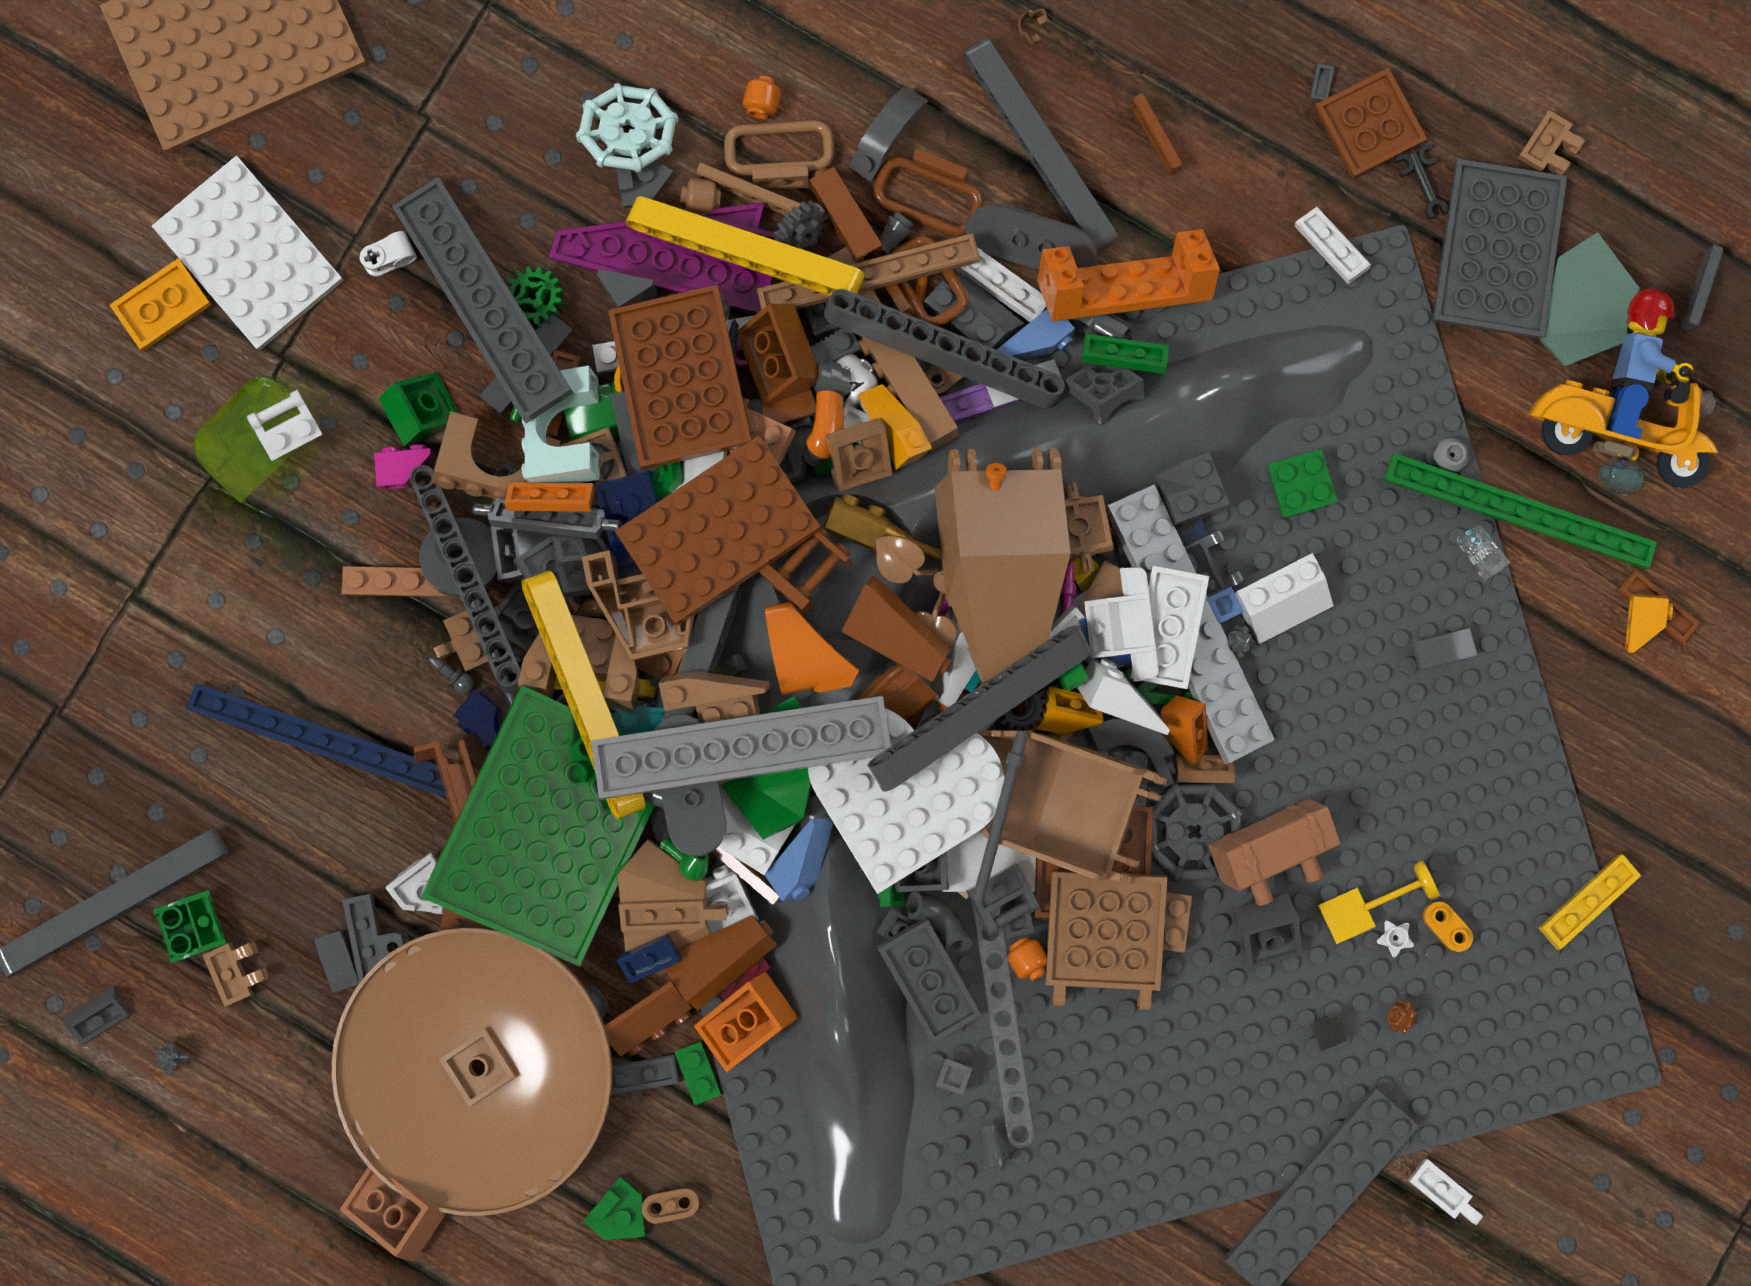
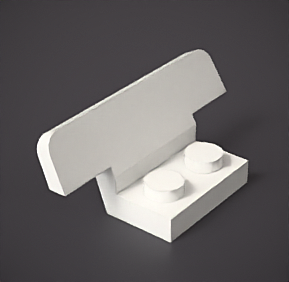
(1125, 625)

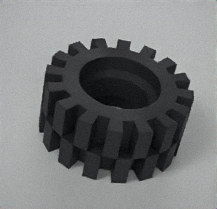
(1028, 716)

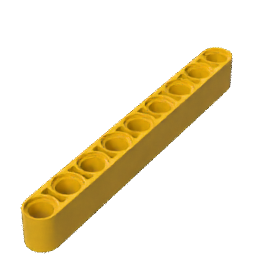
(742, 247)
(574, 672)

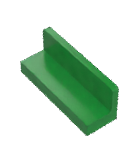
(1125, 353)

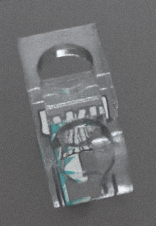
(1482, 552)

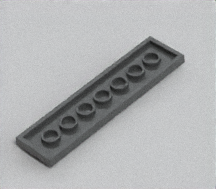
(1321, 1191)

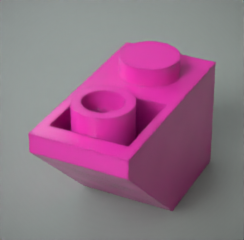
(395, 466)

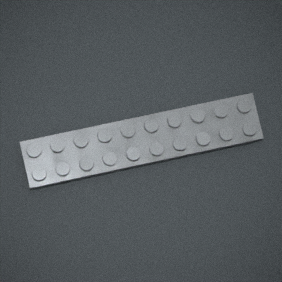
(1215, 673)
(740, 747)

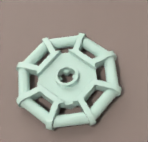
(623, 114)

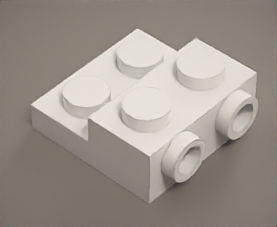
(728, 887)

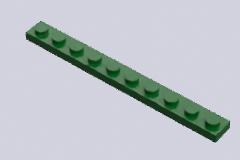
(1520, 511)

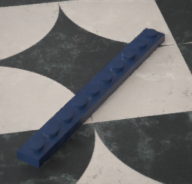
(315, 738)

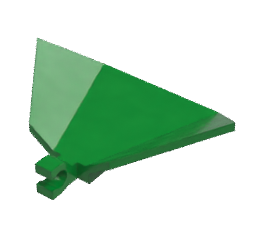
(773, 799)

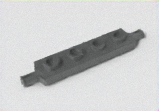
(553, 522)

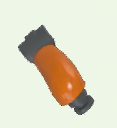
(829, 417)

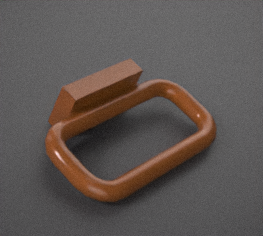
(933, 169)
(908, 302)

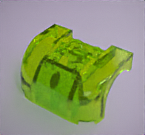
(229, 444)

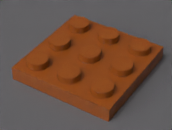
(1370, 123)

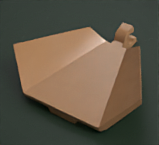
(662, 901)

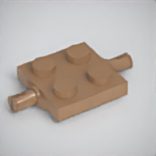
(1087, 526)

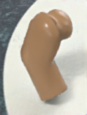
(590, 608)

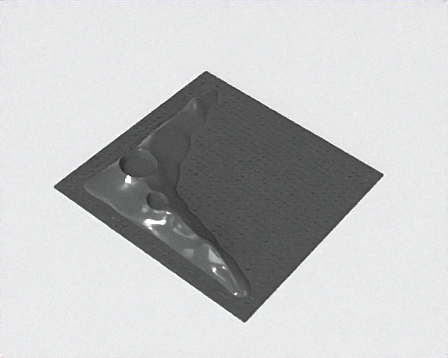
(1220, 1085)

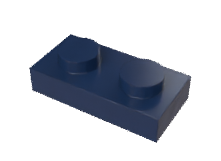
(649, 958)

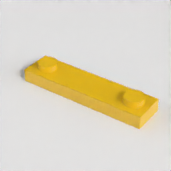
(1589, 901)

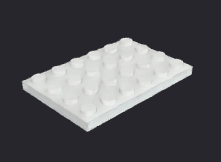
(247, 253)

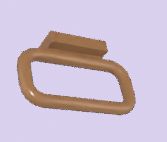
(783, 174)

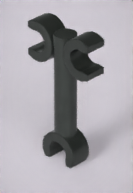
(1417, 162)

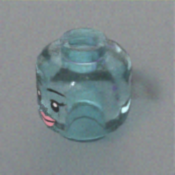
(1621, 476)

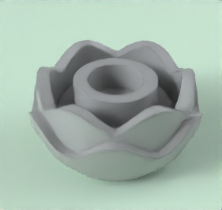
(1443, 458)

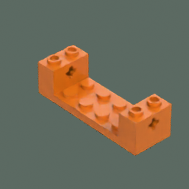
(1128, 286)

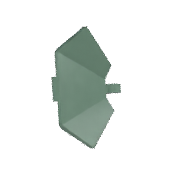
(1587, 302)

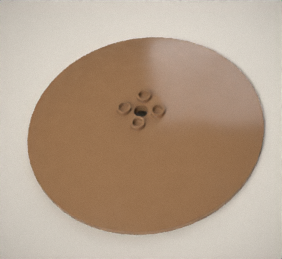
(410, 1081)

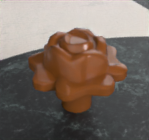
(1401, 1016)

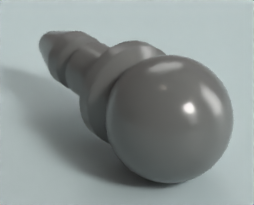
(463, 682)

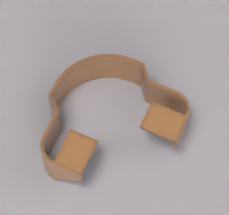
(1042, 19)

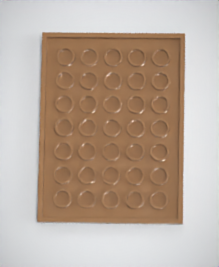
(227, 59)

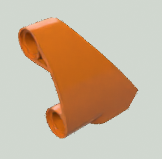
(802, 655)

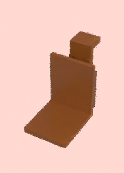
(456, 778)

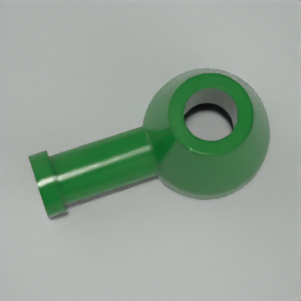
(691, 867)

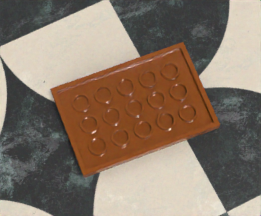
(679, 377)
(718, 530)

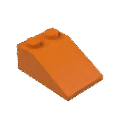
(746, 1021)

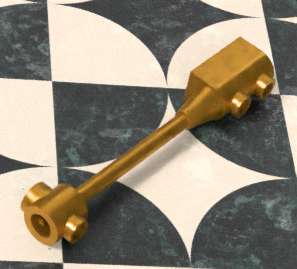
(866, 526)

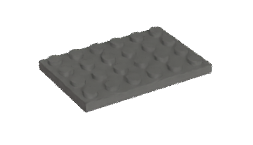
(1499, 249)

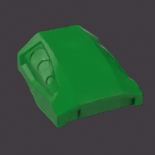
(593, 417)
(194, 922)

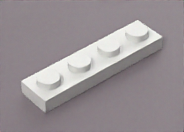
(1005, 286)

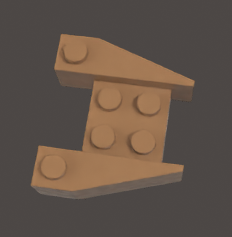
(606, 658)
(714, 695)

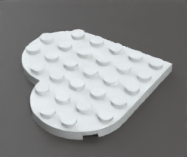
(921, 817)

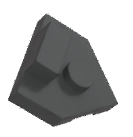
(644, 183)

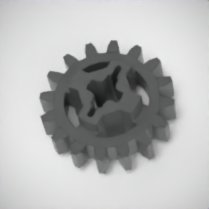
(802, 226)

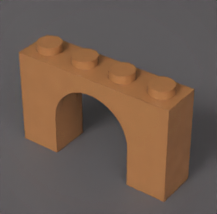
(456, 467)

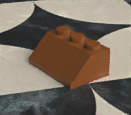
(778, 353)
(647, 1019)

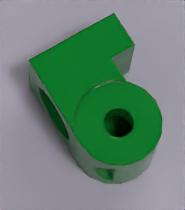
(1073, 678)

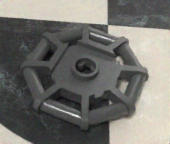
(1193, 814)

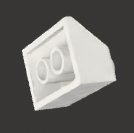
(1285, 598)
(745, 843)

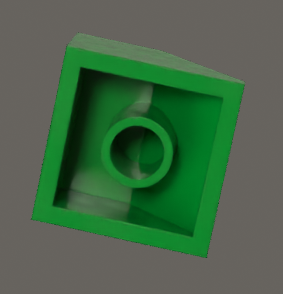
(418, 407)

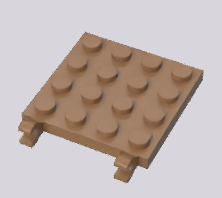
(1105, 934)

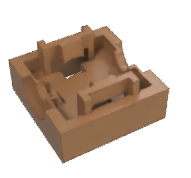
(869, 459)

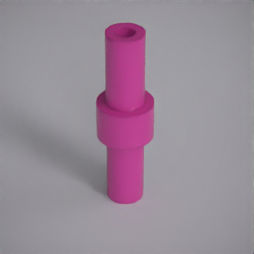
(1068, 588)

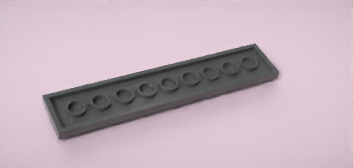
(482, 300)

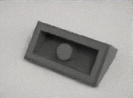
(96, 1015)

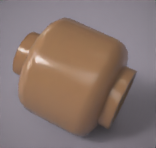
(700, 196)

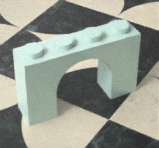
(566, 463)

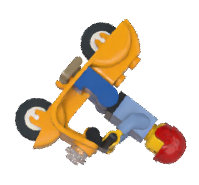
(1576, 415)

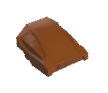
(902, 692)

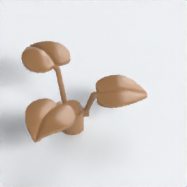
(897, 562)

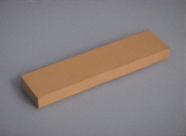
(746, 190)

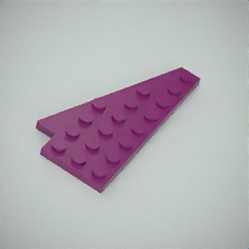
(671, 266)

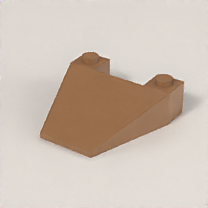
(634, 609)

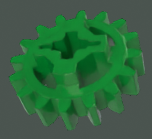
(544, 290)

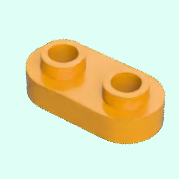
(1448, 927)

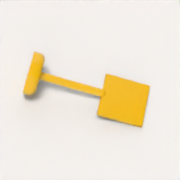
(1349, 915)

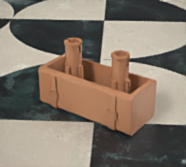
(1274, 846)

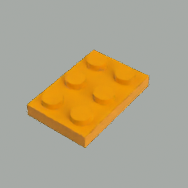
(160, 304)

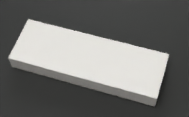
(1332, 245)

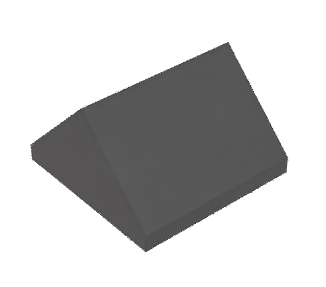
(626, 289)

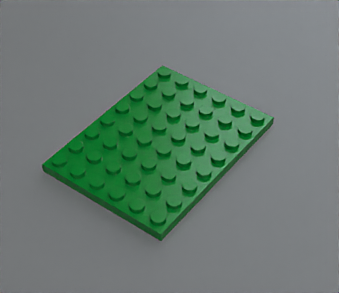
(534, 838)

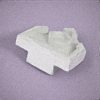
(410, 884)

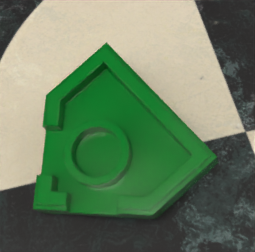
(618, 1213)

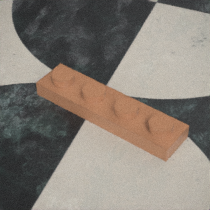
(386, 582)

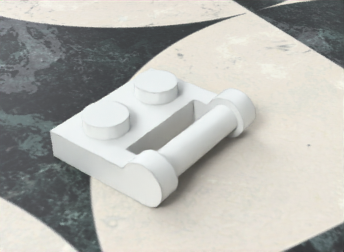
(288, 434)

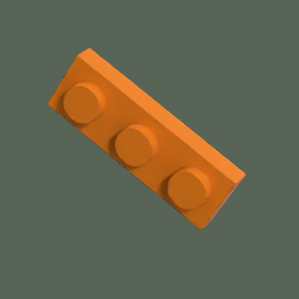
(549, 497)

